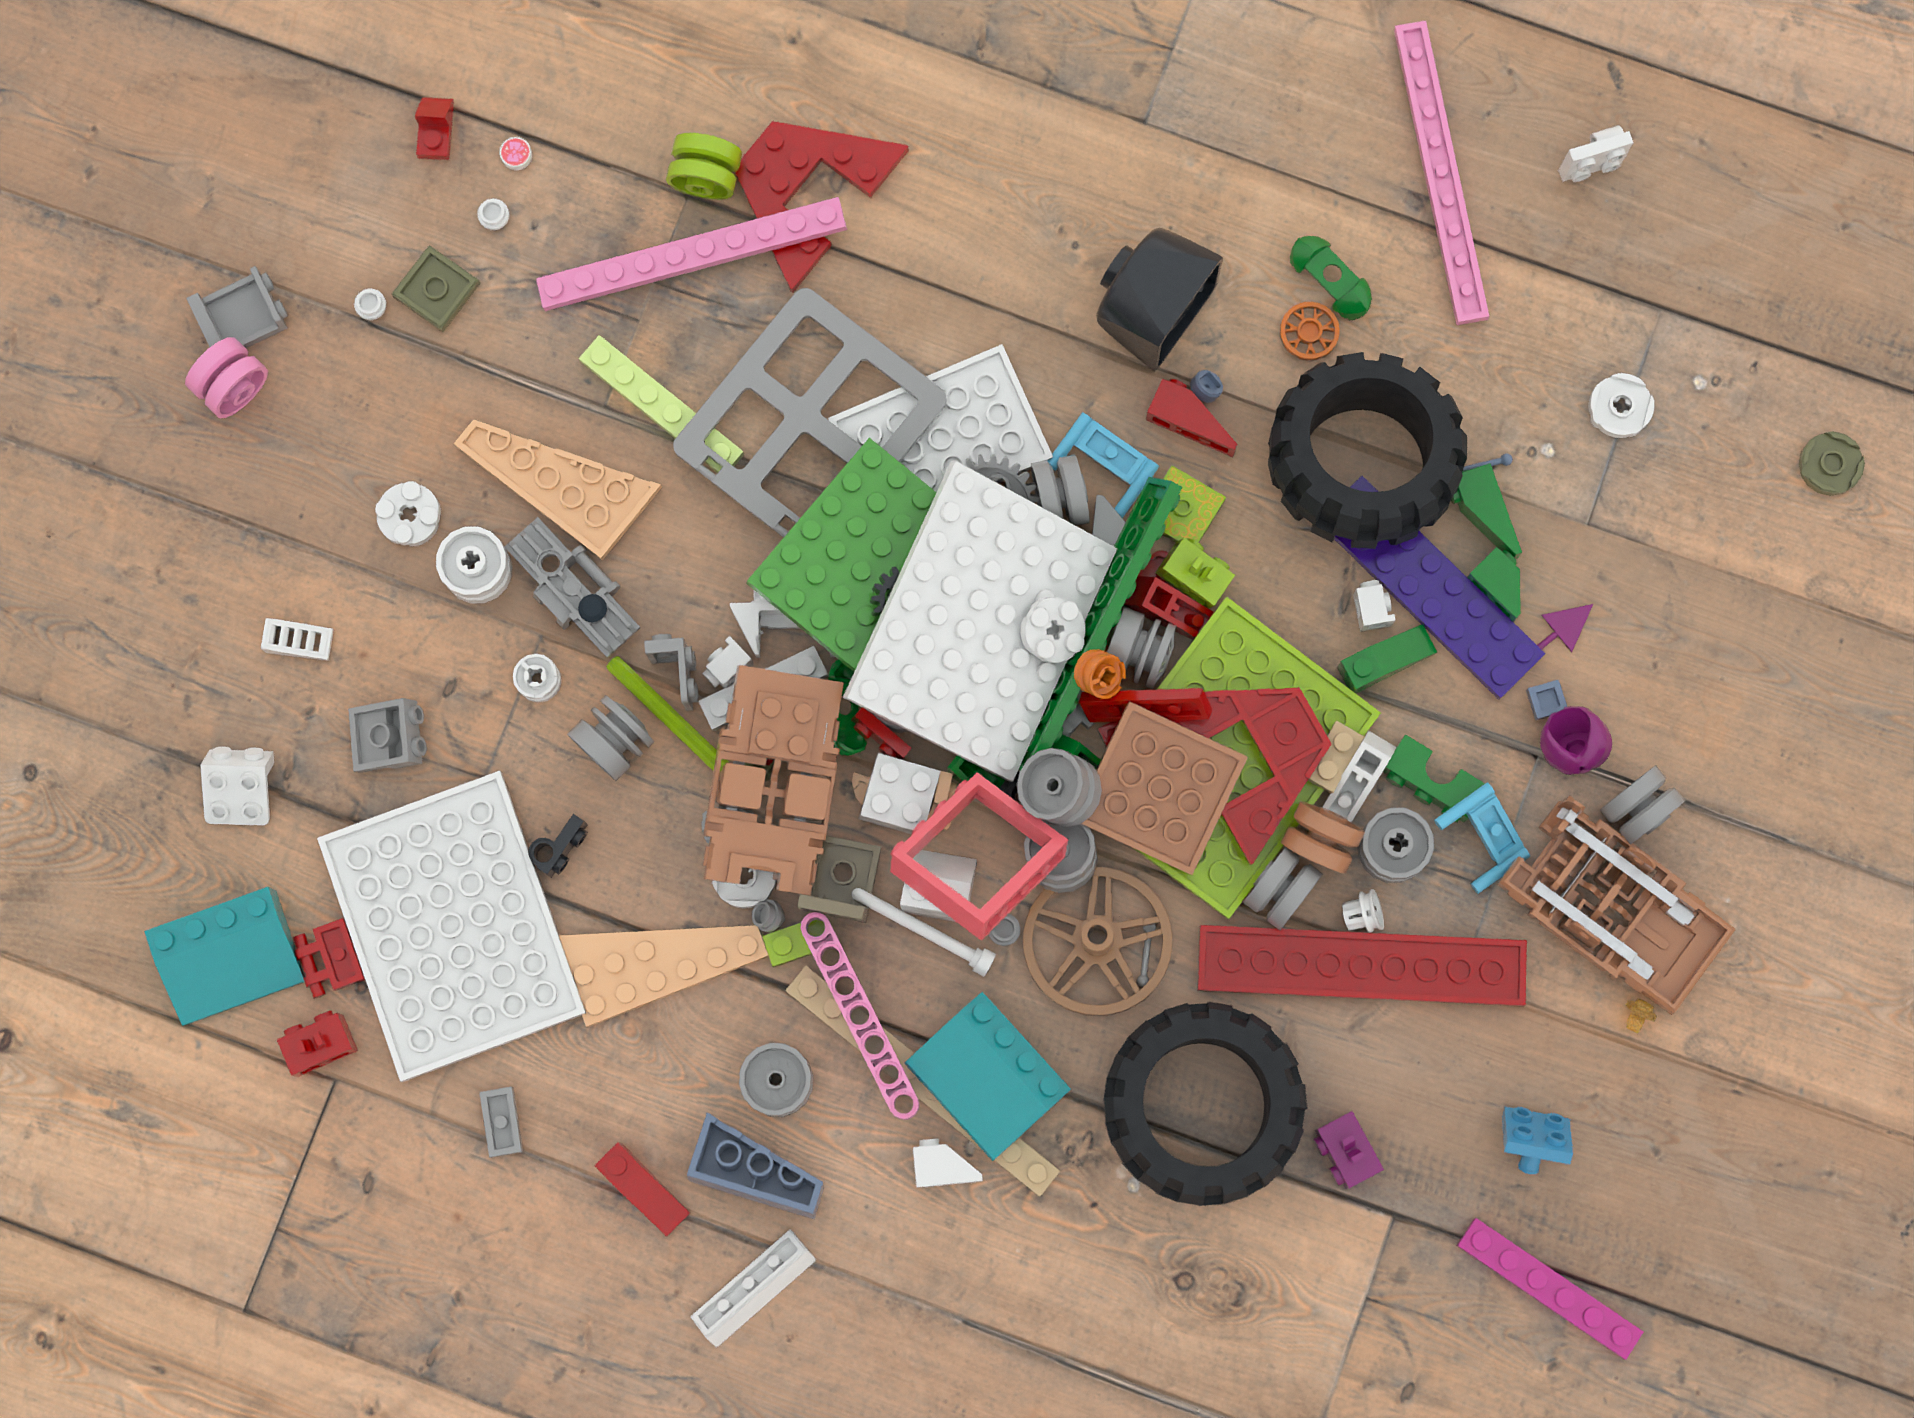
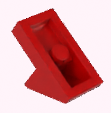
(434, 128)

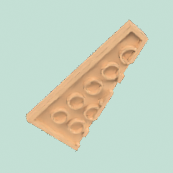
(571, 491)
(641, 967)

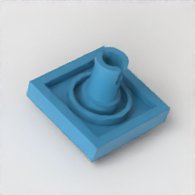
(1536, 1137)

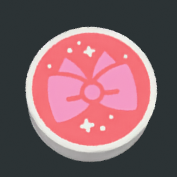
(516, 153)

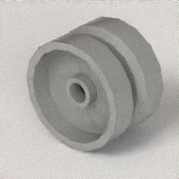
(1064, 492)
(1059, 787)
(1642, 805)
(1414, 839)
(1078, 863)
(1282, 887)
(756, 1080)

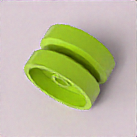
(704, 166)

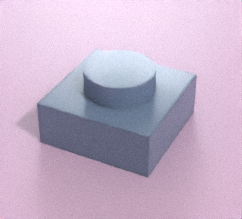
(1546, 699)

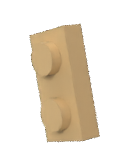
(1335, 761)

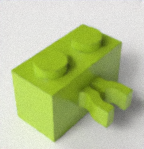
(1195, 572)

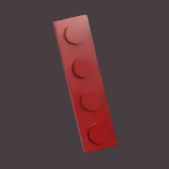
(1168, 703)

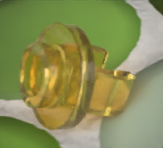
(1640, 1011)

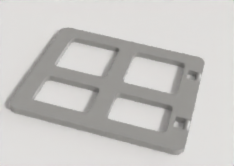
(803, 412)

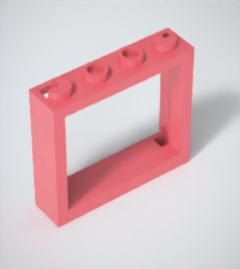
(975, 920)

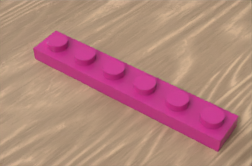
(1550, 1288)

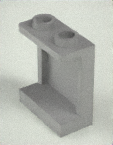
(240, 311)

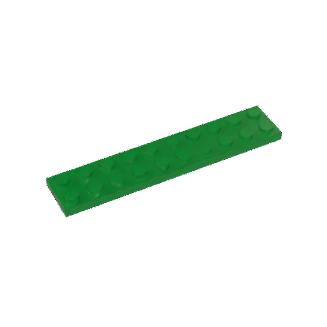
(1133, 554)

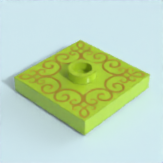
(1195, 509)

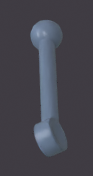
(1506, 459)

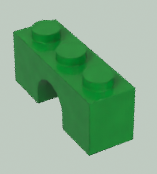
(1408, 769)

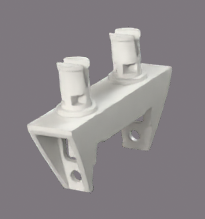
(759, 614)

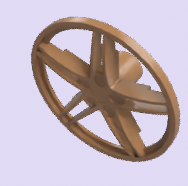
(1099, 942)

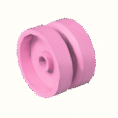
(226, 377)

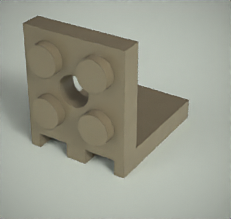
(833, 896)

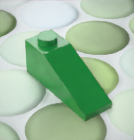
(1484, 506)
(1386, 658)

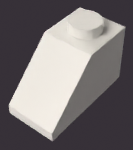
(941, 1165)

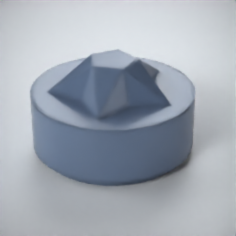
(1206, 386)

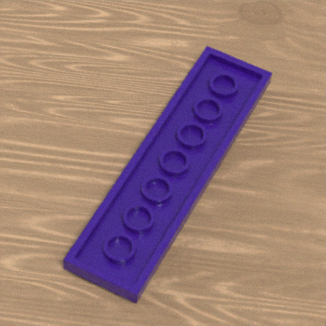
(1449, 607)

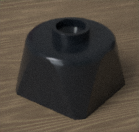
(1156, 293)

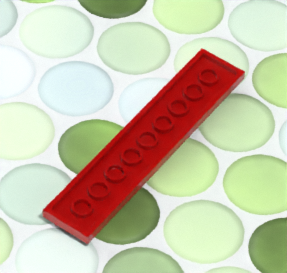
(1362, 965)

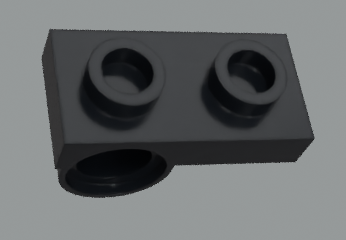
(571, 835)

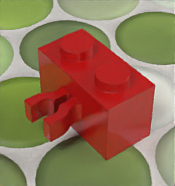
(317, 1043)

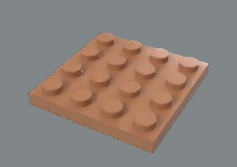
(1163, 787)

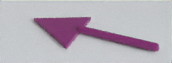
(1566, 625)

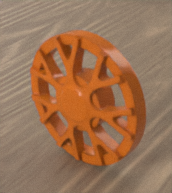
(1309, 331)

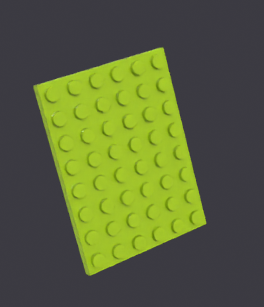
(1245, 654)

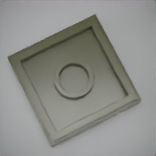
(436, 288)

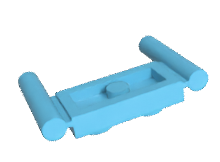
(1110, 453)
(1492, 828)

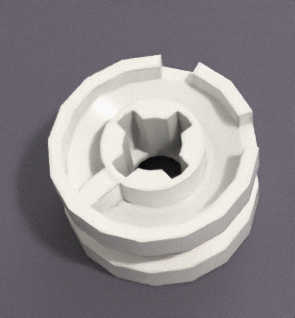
(549, 672)

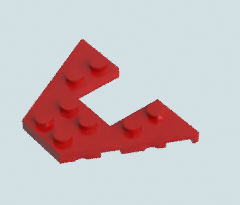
(787, 157)
(1288, 741)

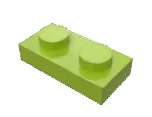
(790, 943)

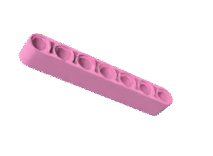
(856, 999)

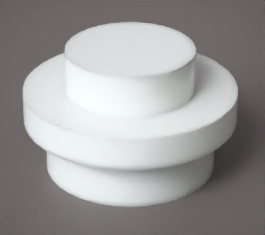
(493, 214)
(370, 304)

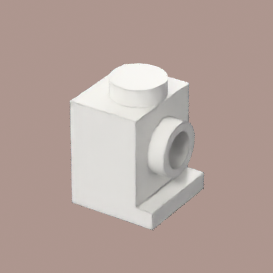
(1372, 606)
(724, 664)

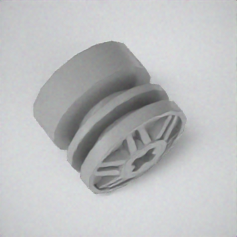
(1141, 647)
(611, 737)

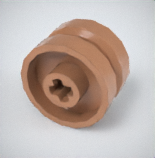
(1321, 840)

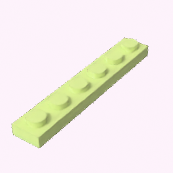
(651, 397)

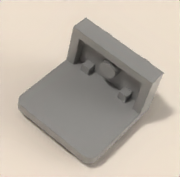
(668, 649)

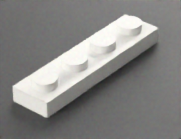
(803, 663)

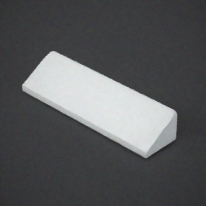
(753, 1288)

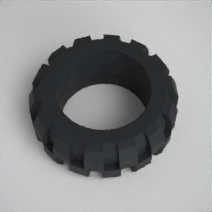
(1380, 388)
(1269, 1060)

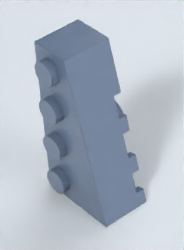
(744, 1168)

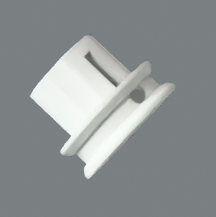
(1369, 917)

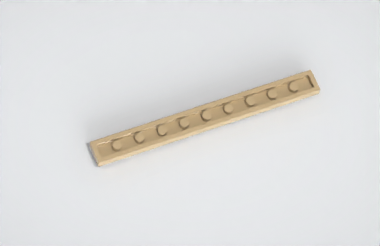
(816, 996)

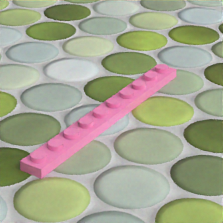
(1441, 173)
(691, 254)

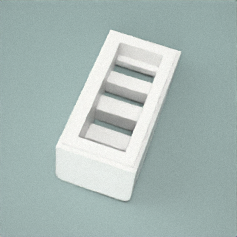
(269, 635)

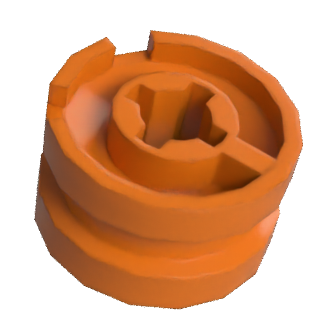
(1099, 673)

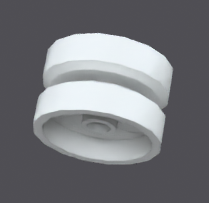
(491, 562)

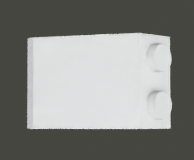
(953, 870)

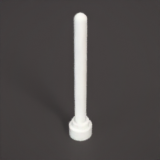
(978, 959)

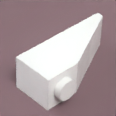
(1360, 776)

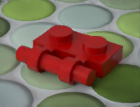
(337, 954)

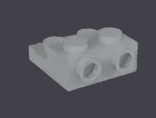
(386, 735)

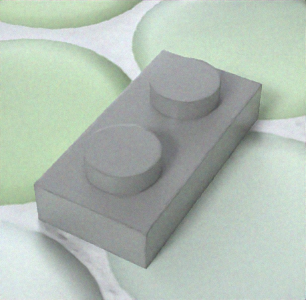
(501, 1122)

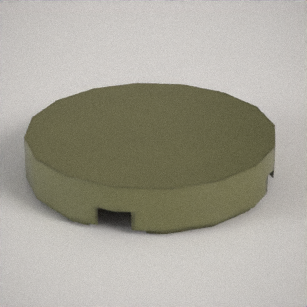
(1831, 463)

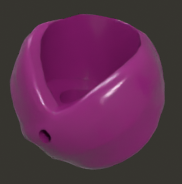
(1575, 740)

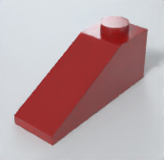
(1183, 413)
(1169, 605)
(642, 1188)

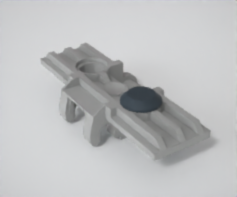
(565, 595)

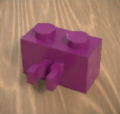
(1347, 1150)

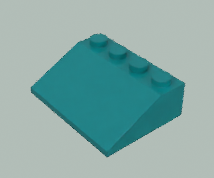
(225, 955)
(987, 1076)

